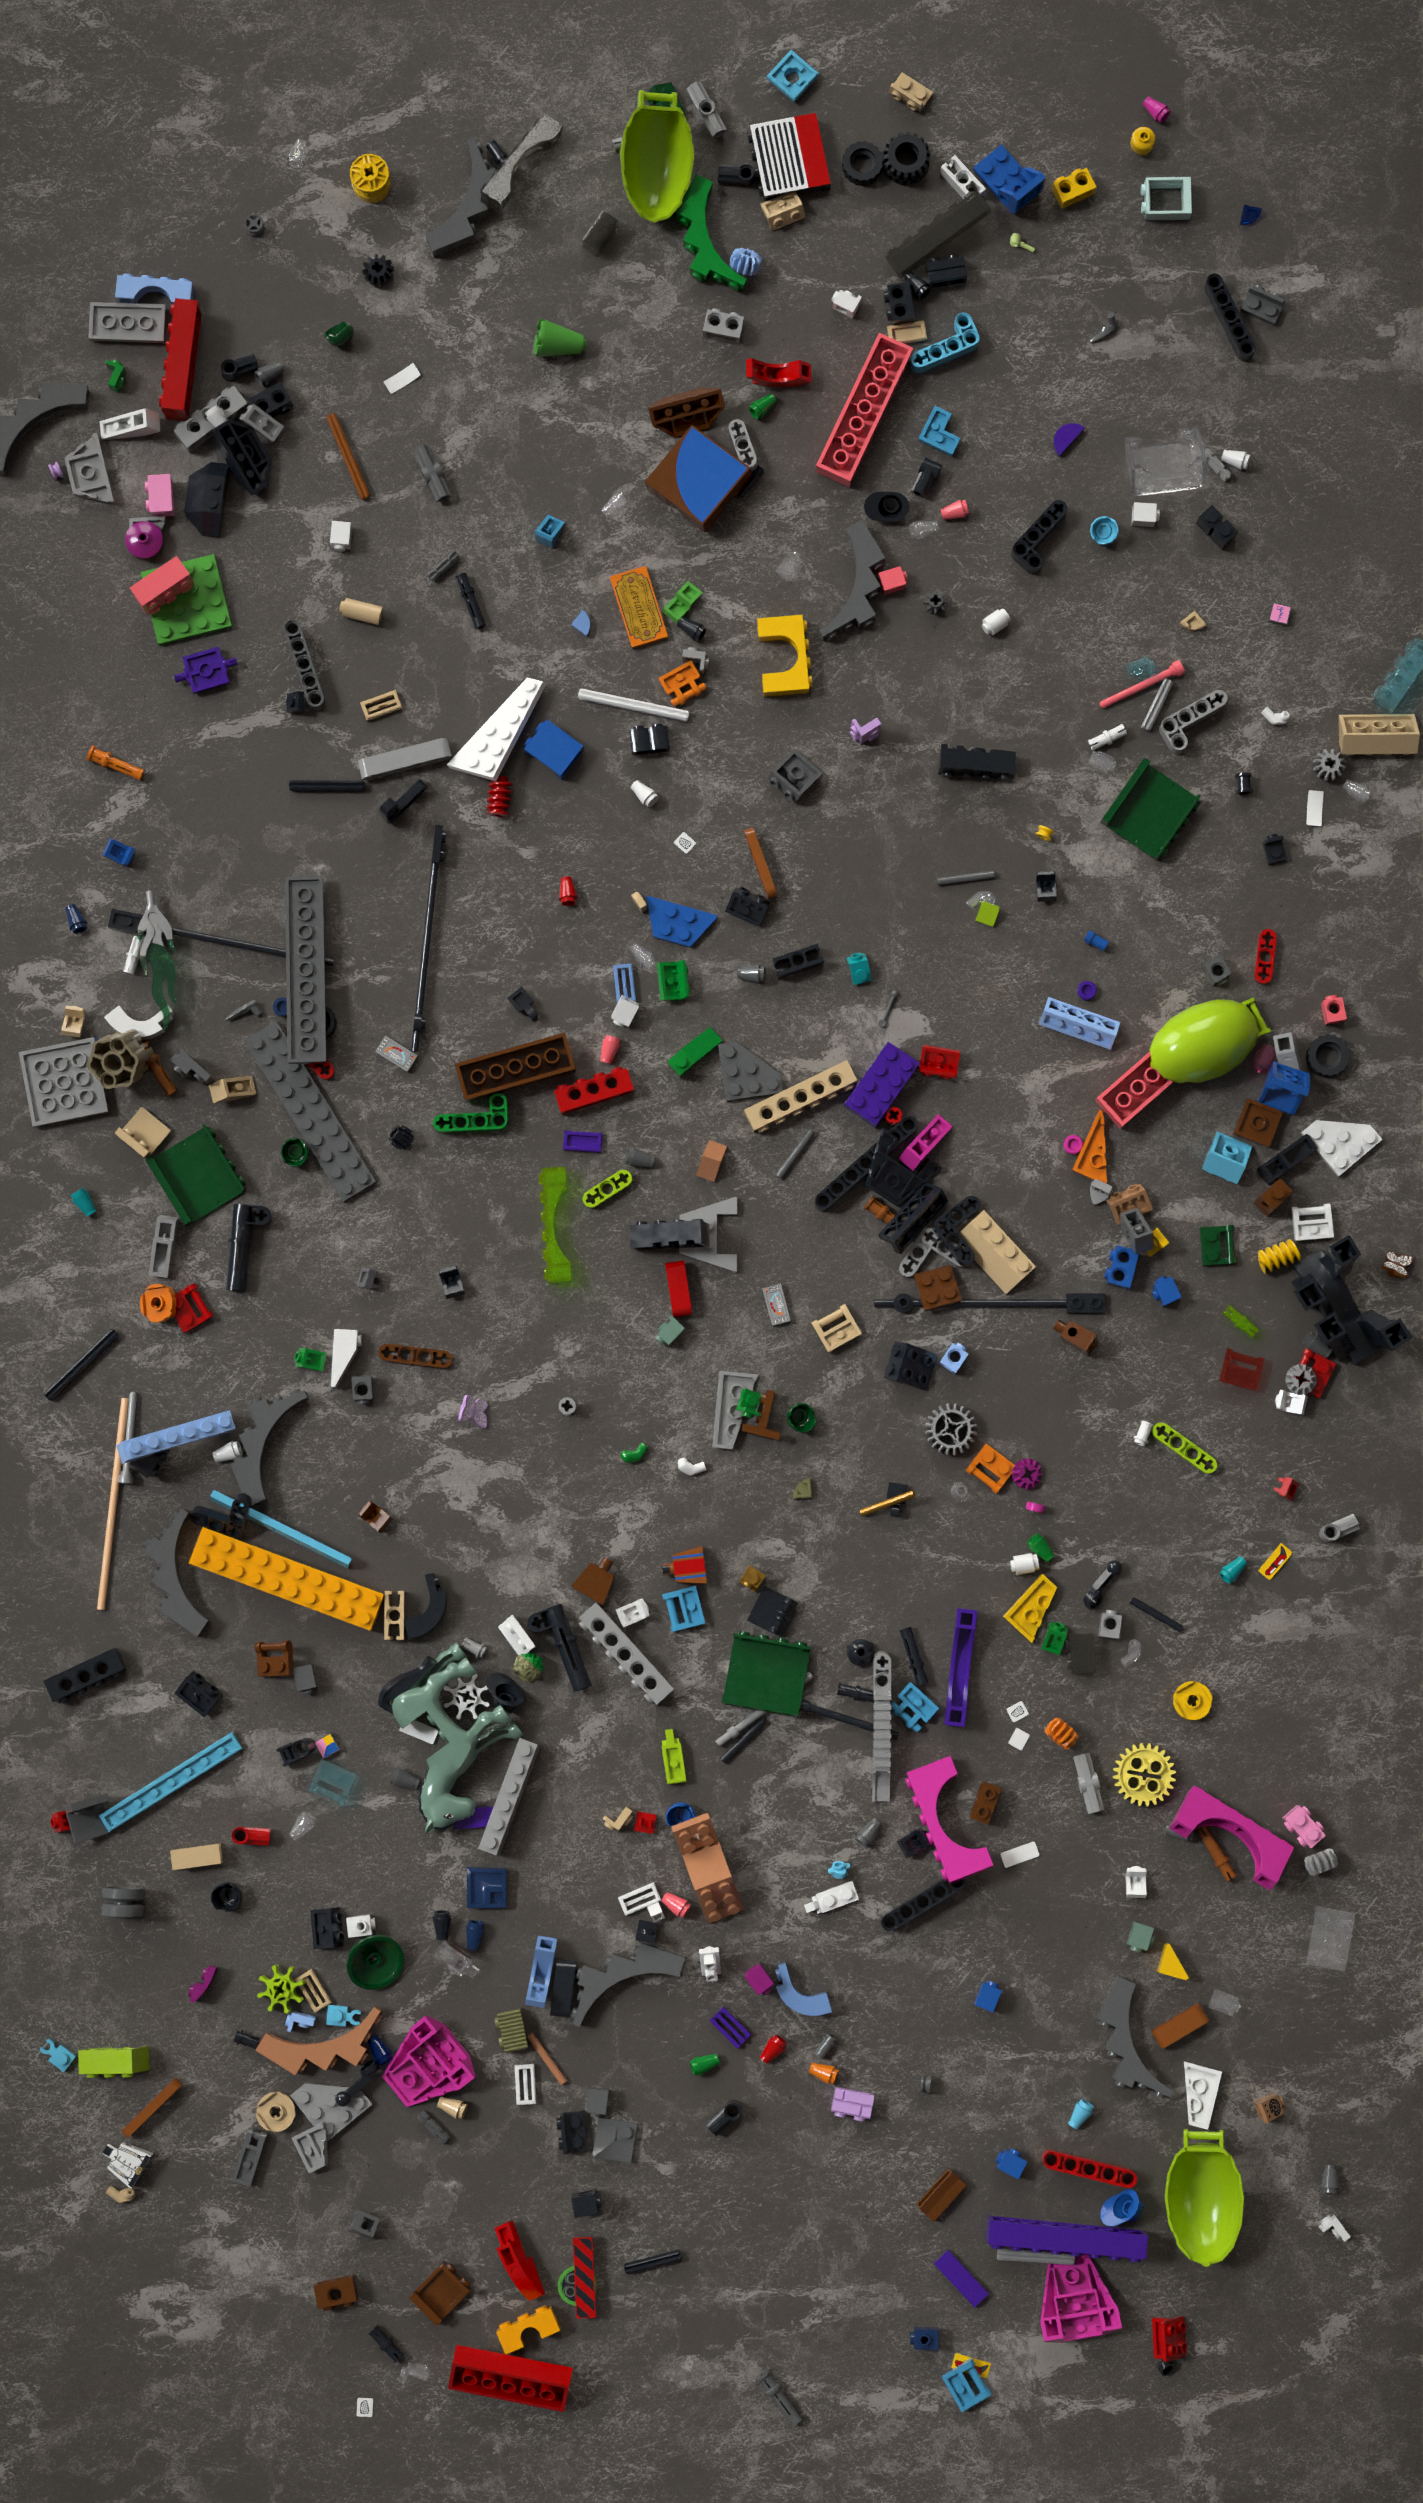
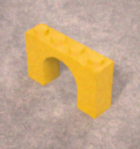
(792, 631)

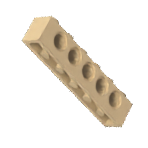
(842, 1071)

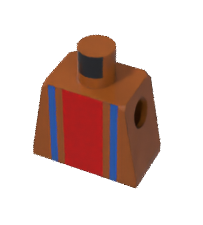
(687, 1567)

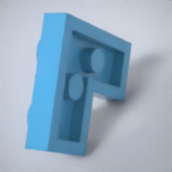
(935, 434)

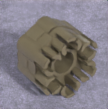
(132, 1056)

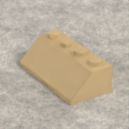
(1378, 734)
(996, 1252)

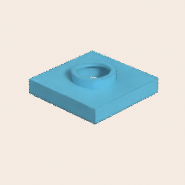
(788, 64)

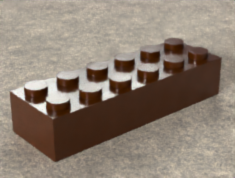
(515, 1067)

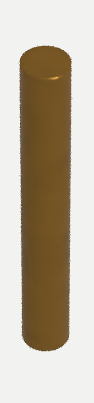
(887, 1503)

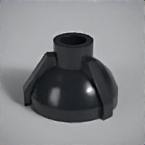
(853, 1655)

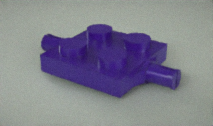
(206, 670)

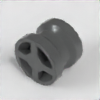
(254, 221)

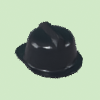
(886, 506)
(504, 1691)

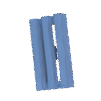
(622, 967)

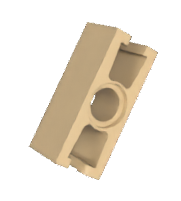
(387, 1621)
(196, 1856)

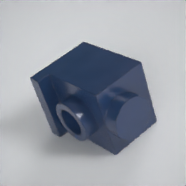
(930, 2332)

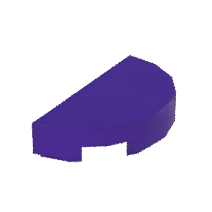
(1065, 436)

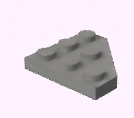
(319, 2105)

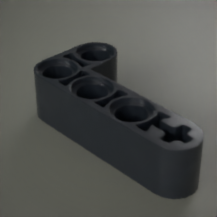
(1041, 533)

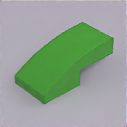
(682, 602)

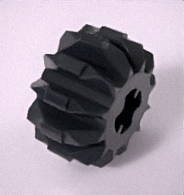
(385, 270)

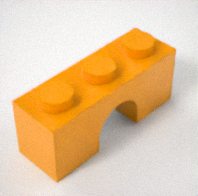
(543, 2320)

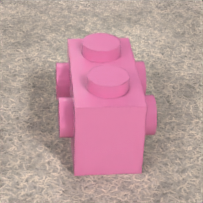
(1299, 1821)

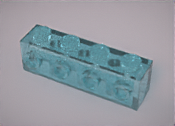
(1401, 678)

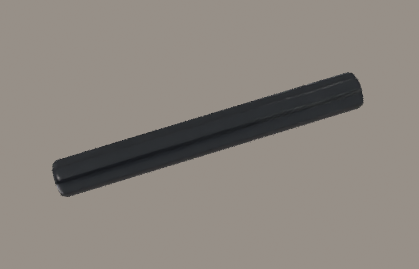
(81, 1364)

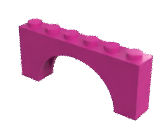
(1267, 1850)
(956, 1860)

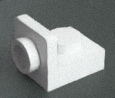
(1338, 2230)

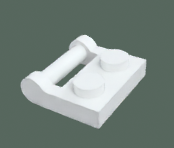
(1312, 1228)

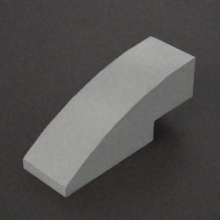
(163, 1246)

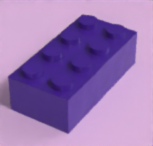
(881, 1084)

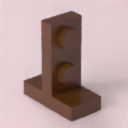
(761, 1430)

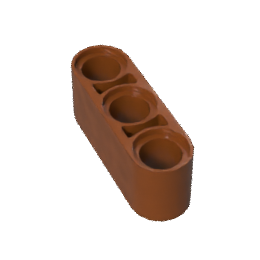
(1180, 2025)

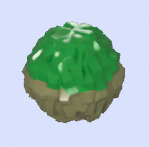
(528, 1667)

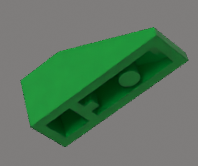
(694, 1052)

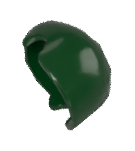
(339, 334)
(295, 1152)
(801, 1417)

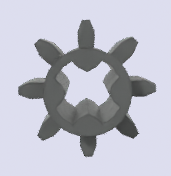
(939, 597)

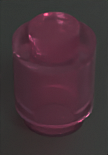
(1264, 1058)

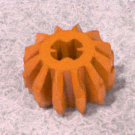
(1061, 1733)

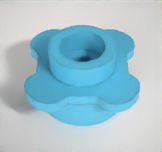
(839, 1869)

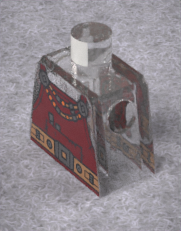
(449, 1954)

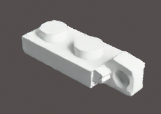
(832, 1898)

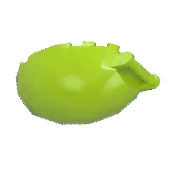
(656, 157)
(1206, 1040)
(1204, 2198)

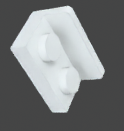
(516, 1635)

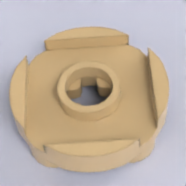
(276, 2100)

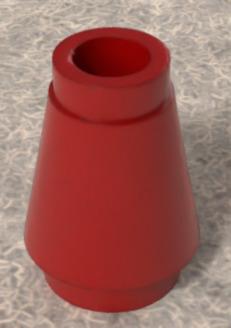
(567, 892)
(773, 2048)

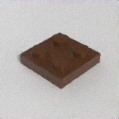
(1258, 1122)
(937, 1288)

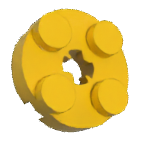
(1202, 1705)

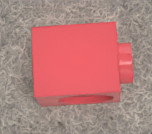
(892, 580)
(1330, 1018)

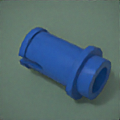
(1095, 940)

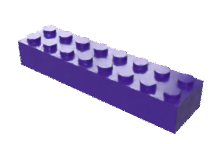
(1066, 2237)

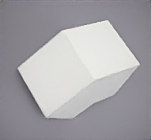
(656, 1912)

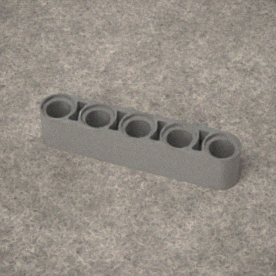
(404, 759)

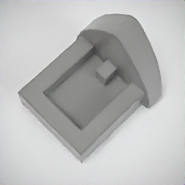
(1099, 1191)

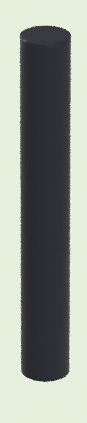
(1156, 1614)
(743, 1740)

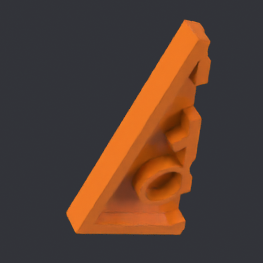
(1092, 1159)

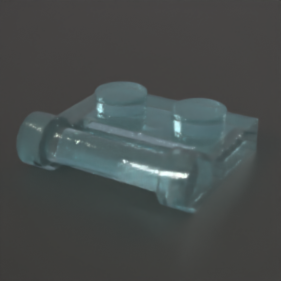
(334, 1776)

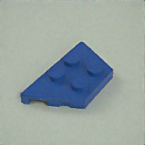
(677, 922)

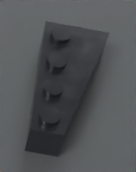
(976, 763)
(669, 1234)

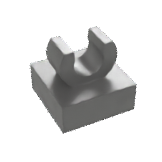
(367, 1277)

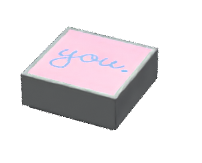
(1279, 614)

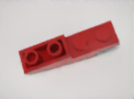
(519, 2268)

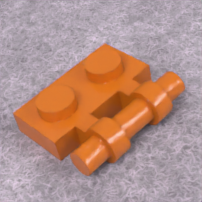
(679, 678)

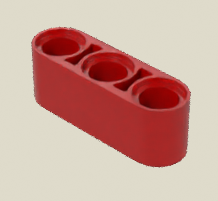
(678, 1288)

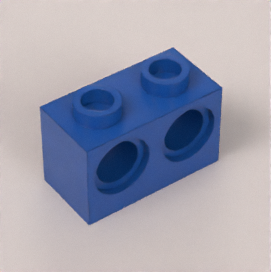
(1126, 1269)

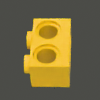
(1077, 191)

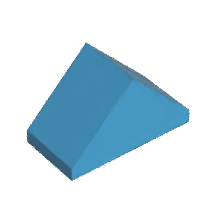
(549, 531)

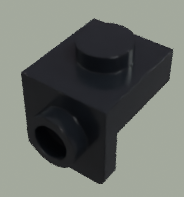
(1046, 886)
(451, 1282)
(913, 1842)

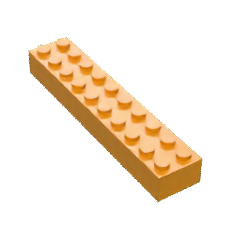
(287, 1579)

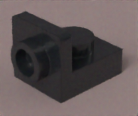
(1274, 849)
(646, 1931)

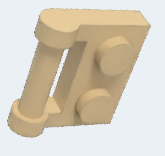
(839, 1334)

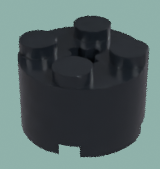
(149, 1465)

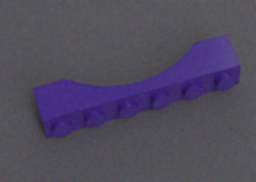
(960, 1667)

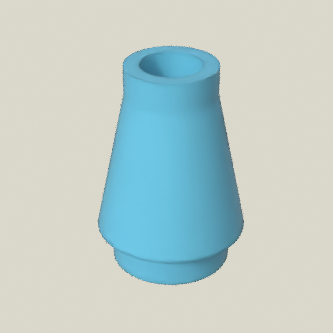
(1081, 2113)

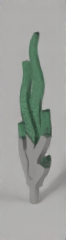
(154, 950)

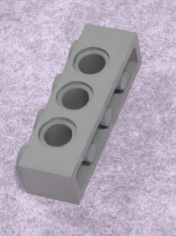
(192, 440)

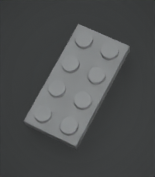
(127, 322)

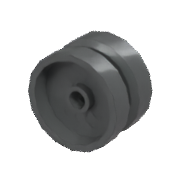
(123, 1903)

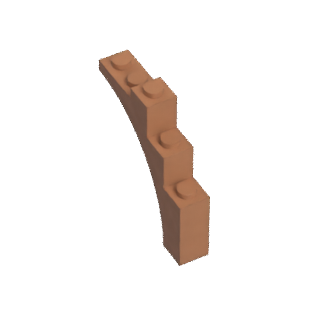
(348, 2046)

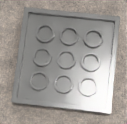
(61, 1084)

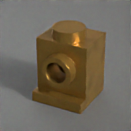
(752, 1578)

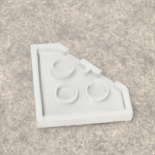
(1341, 1142)

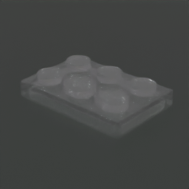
(1330, 1938)

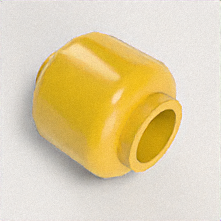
(1142, 140)

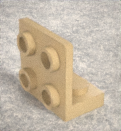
(143, 1133)

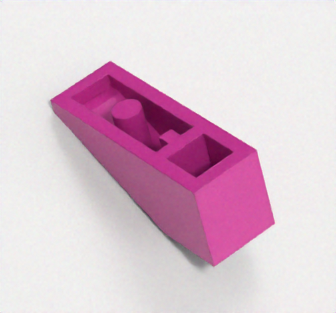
(925, 1142)

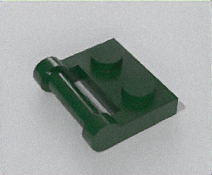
(1211, 1245)

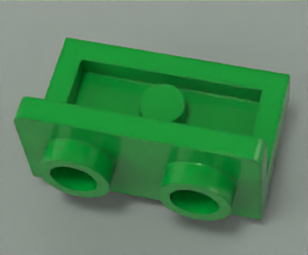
(673, 980)

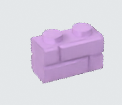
(852, 2103)

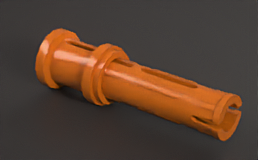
(106, 760)

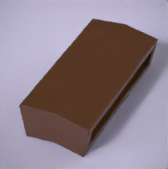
(941, 2195)

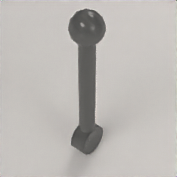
(894, 994)

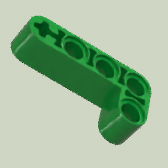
(470, 1118)

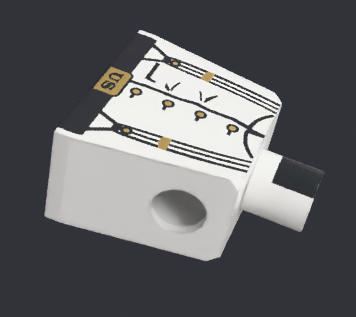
(127, 2162)

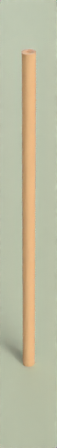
(112, 1507)

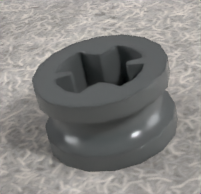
(925, 2084)

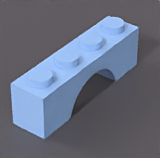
(131, 288)

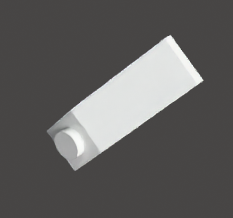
(132, 424)
(344, 1350)

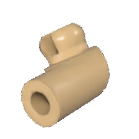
(122, 2195)

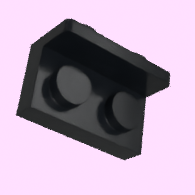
(747, 906)
(198, 1693)
(327, 1928)
(573, 2132)

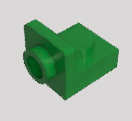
(310, 1359)
(749, 1403)
(1055, 1638)

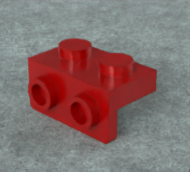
(939, 1061)

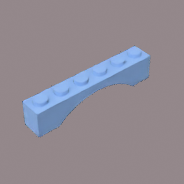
(175, 1436)

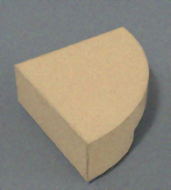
(1193, 622)

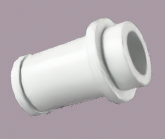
(1143, 1433)

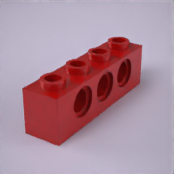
(568, 1105)

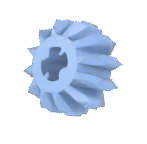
(745, 261)

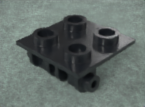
(772, 1611)

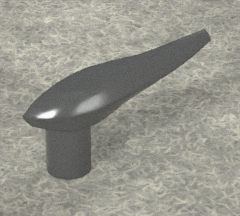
(1107, 329)
(244, 1009)

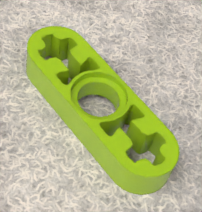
(592, 1192)

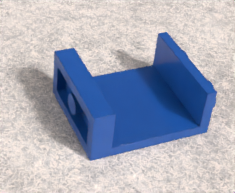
(553, 748)

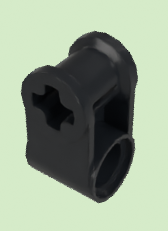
(293, 1751)

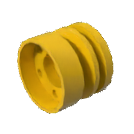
(370, 188)

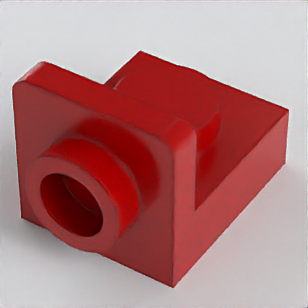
(59, 1822)

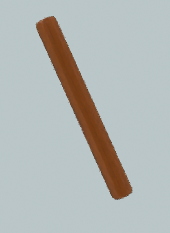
(348, 456)

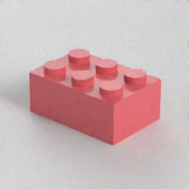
(162, 586)

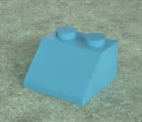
(1227, 1157)

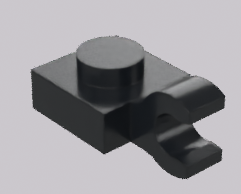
(521, 1002)
(893, 1490)

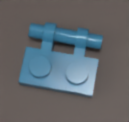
(918, 1703)

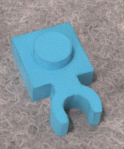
(339, 2015)
(60, 2056)

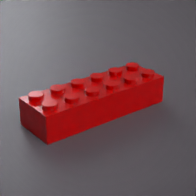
(181, 359)
(510, 2378)

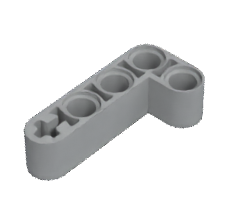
(1194, 716)

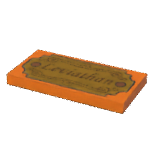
(638, 607)

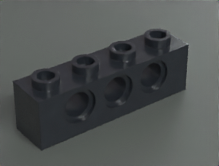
(55, 1683)

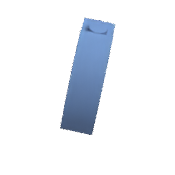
(541, 1971)
(804, 2004)

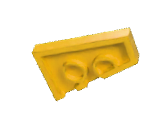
(1031, 1606)

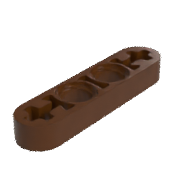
(415, 1358)

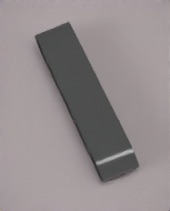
(304, 656)

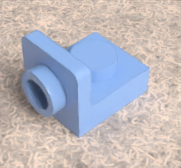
(304, 2020)

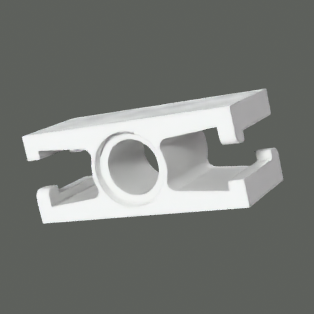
(963, 172)

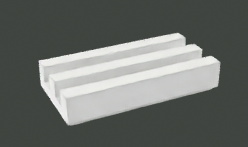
(654, 1892)
(533, 2085)

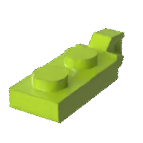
(673, 1759)

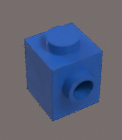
(1165, 1291)
(988, 1996)
(1011, 2162)

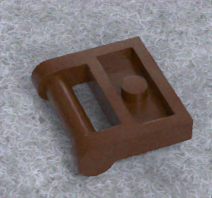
(277, 1664)

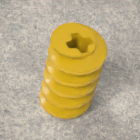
(1277, 1255)

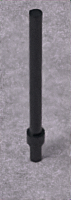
(806, 1706)

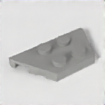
(89, 472)

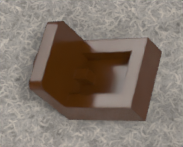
(375, 1516)

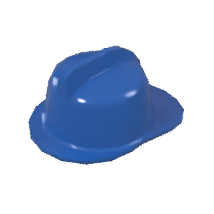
(1121, 2208)

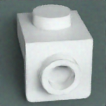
(1291, 1402)
(633, 1612)
(1136, 1882)

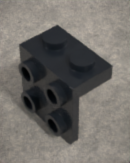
(910, 1365)

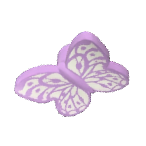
(473, 1410)

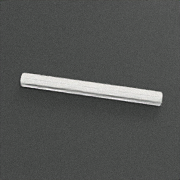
(634, 705)

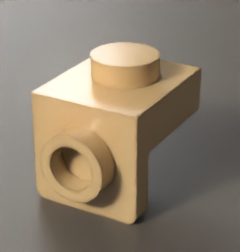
(73, 1021)
(624, 1818)

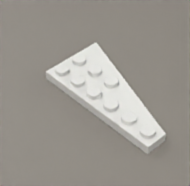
(492, 744)

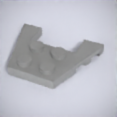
(709, 1215)

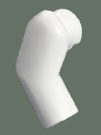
(1275, 718)
(690, 1469)

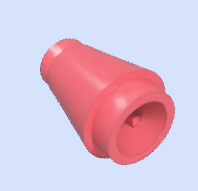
(956, 510)
(609, 1048)
(676, 1904)

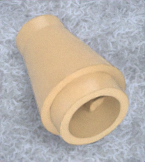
(453, 2107)

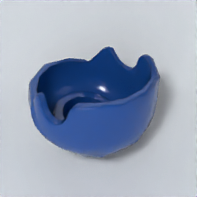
(679, 1813)

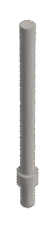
(733, 1731)

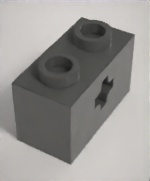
(1136, 1231)

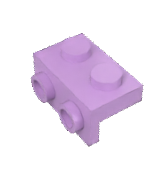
(867, 732)

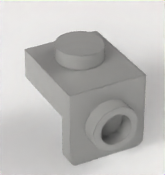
(697, 657)

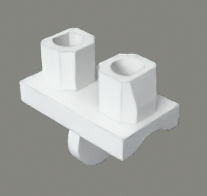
(710, 1963)

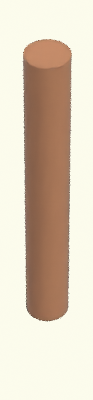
(546, 2058)

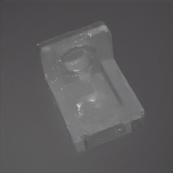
(418, 2370)

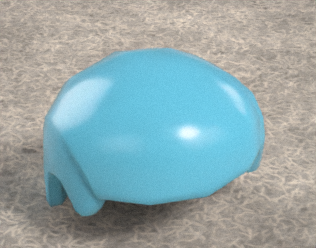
(1104, 530)

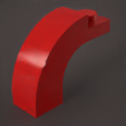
(778, 375)

